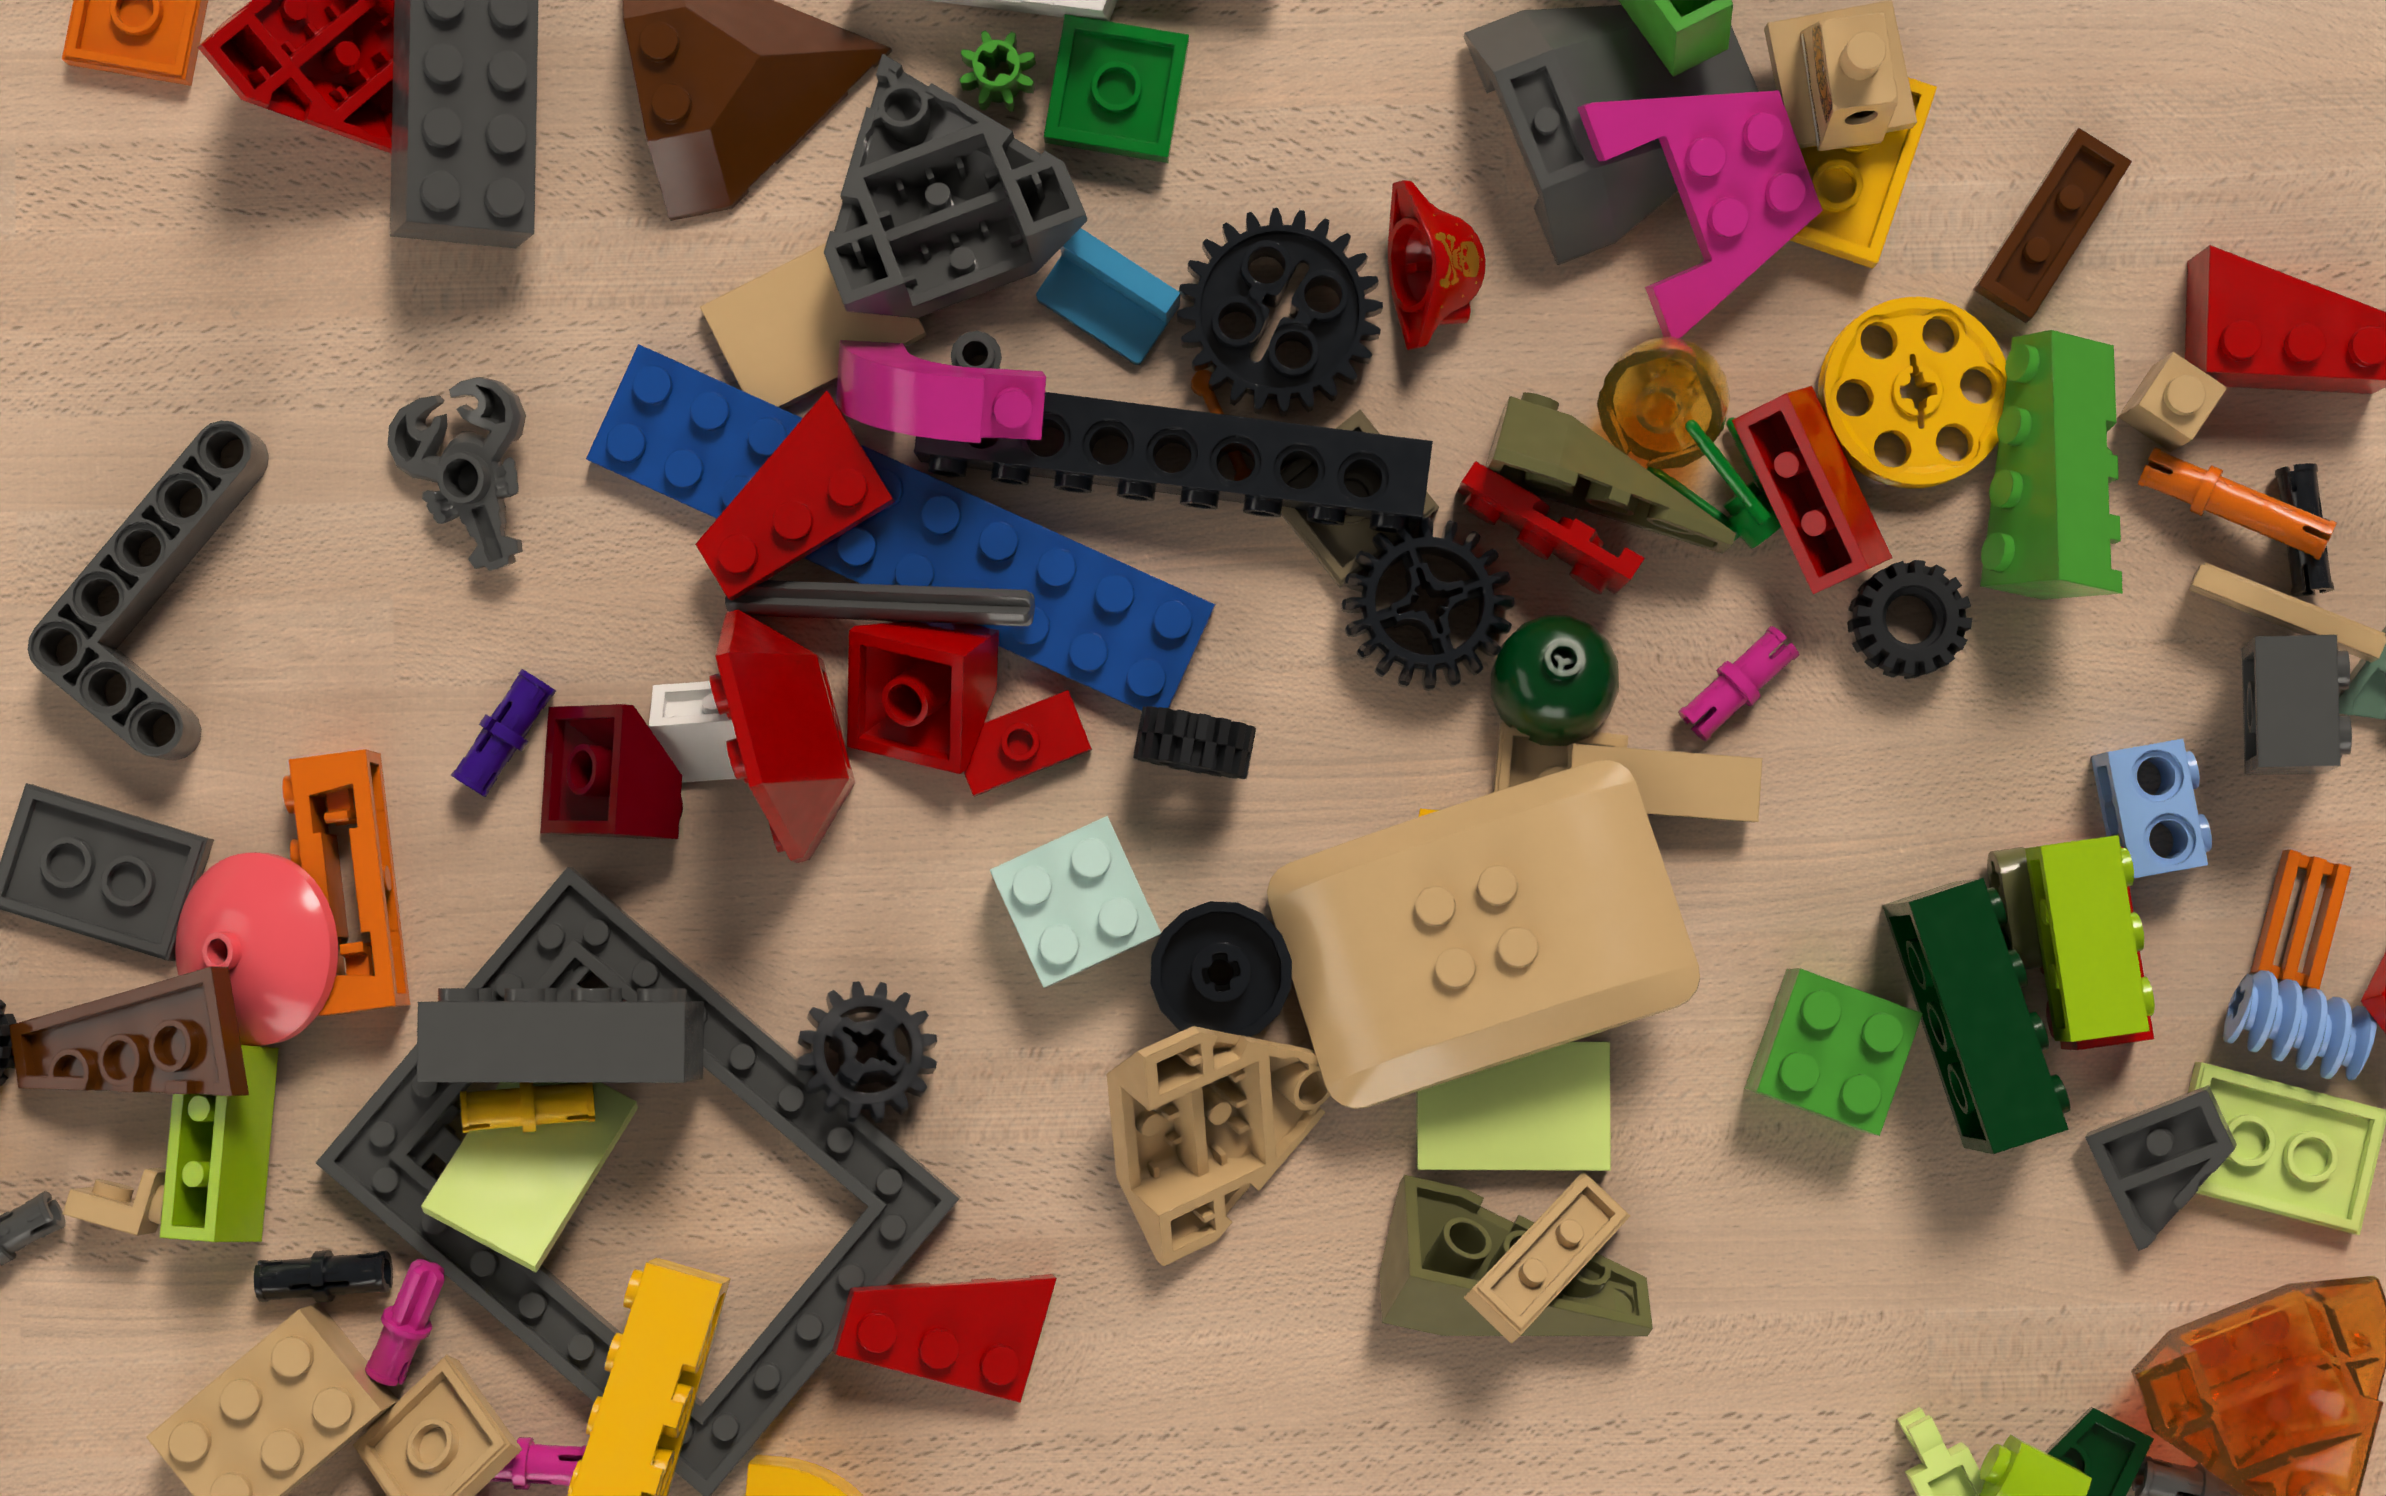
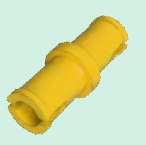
(527, 1106)

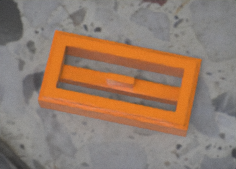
(2325, 922)

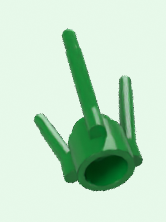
(1748, 508)

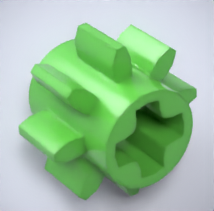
(990, 55)

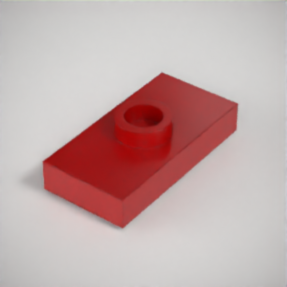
(1026, 743)

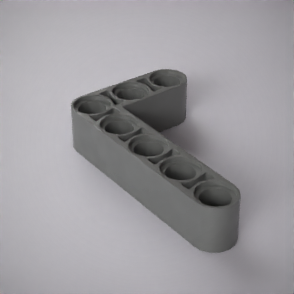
(141, 588)

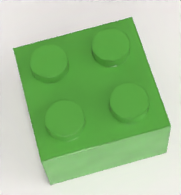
(1833, 1051)

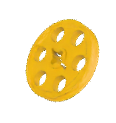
(1938, 372)

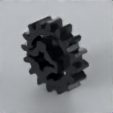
(889, 1066)

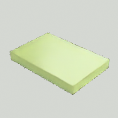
(1521, 1114)
(2294, 1149)
(524, 1187)

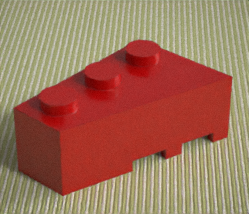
(2278, 331)

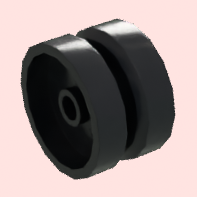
(1221, 933)

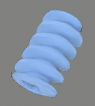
(2301, 1022)

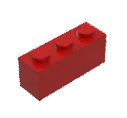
(1811, 488)

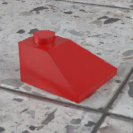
(920, 690)

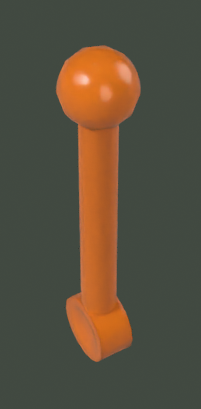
(1199, 385)

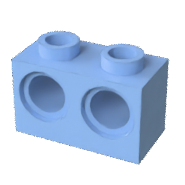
(2133, 812)

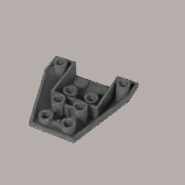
(1569, 57)

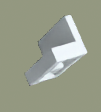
(692, 730)

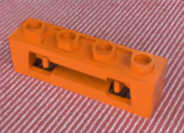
(317, 852)

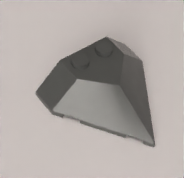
(942, 204)

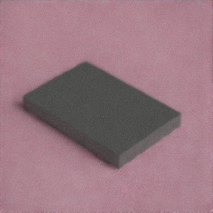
(99, 871)

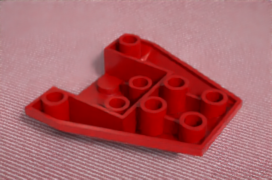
(784, 731)

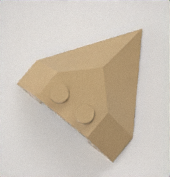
(1204, 1124)

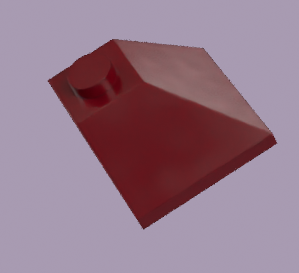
(608, 776)

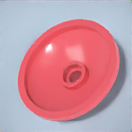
(273, 935)

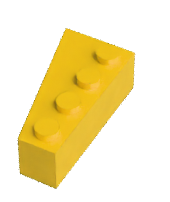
(651, 1381)

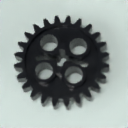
(1329, 336)

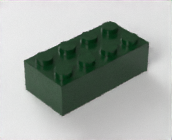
(1978, 1016)

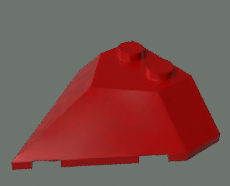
(313, 63)

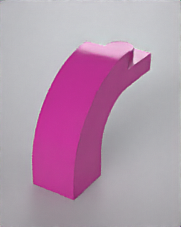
(935, 400)

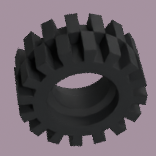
(1947, 613)
(1194, 742)

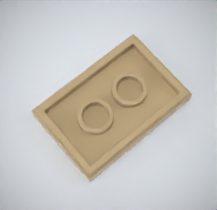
(788, 328)

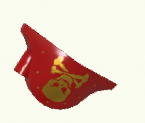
(1432, 265)

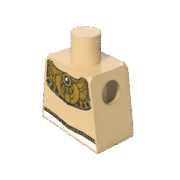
(1849, 73)

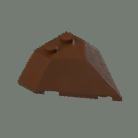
(733, 90)

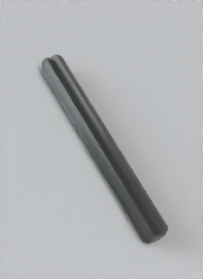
(887, 603)

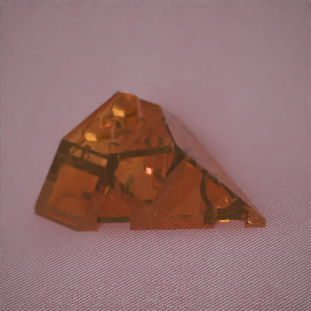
(2275, 1388)

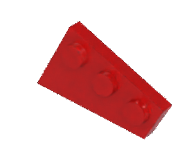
(795, 503)
(1574, 542)
(951, 1333)

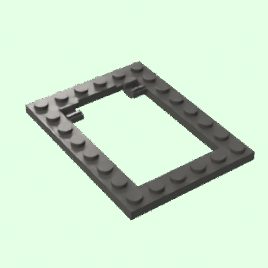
(407, 1122)

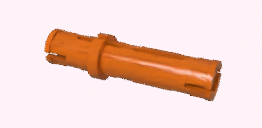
(2236, 503)

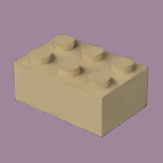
(274, 1412)

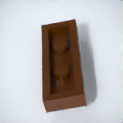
(2052, 225)

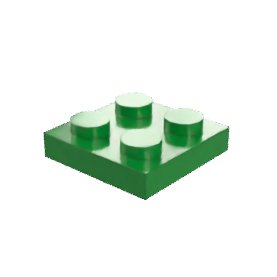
(1116, 88)

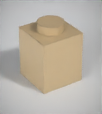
(2172, 402)

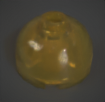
(1655, 394)

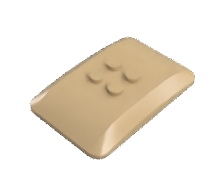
(1482, 934)

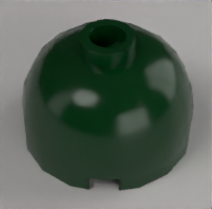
(1555, 680)

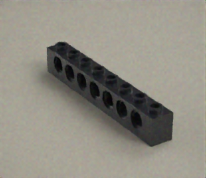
(1397, 461)

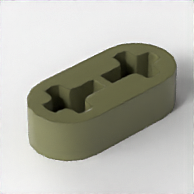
(2010, 878)

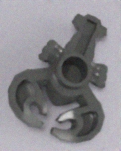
(470, 467)

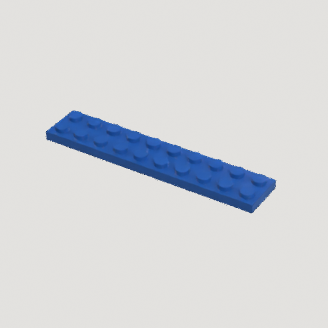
(1091, 611)

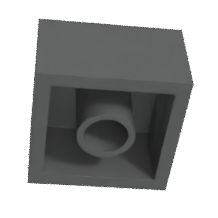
(2294, 704)

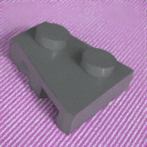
(2161, 1159)

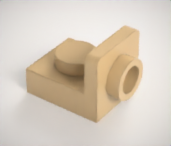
(112, 1206)

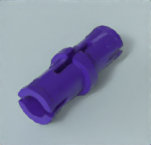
(503, 733)

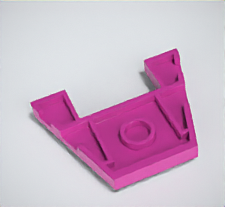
(1736, 180)

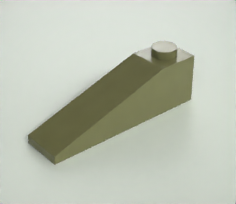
(1577, 467)
(1447, 1243)

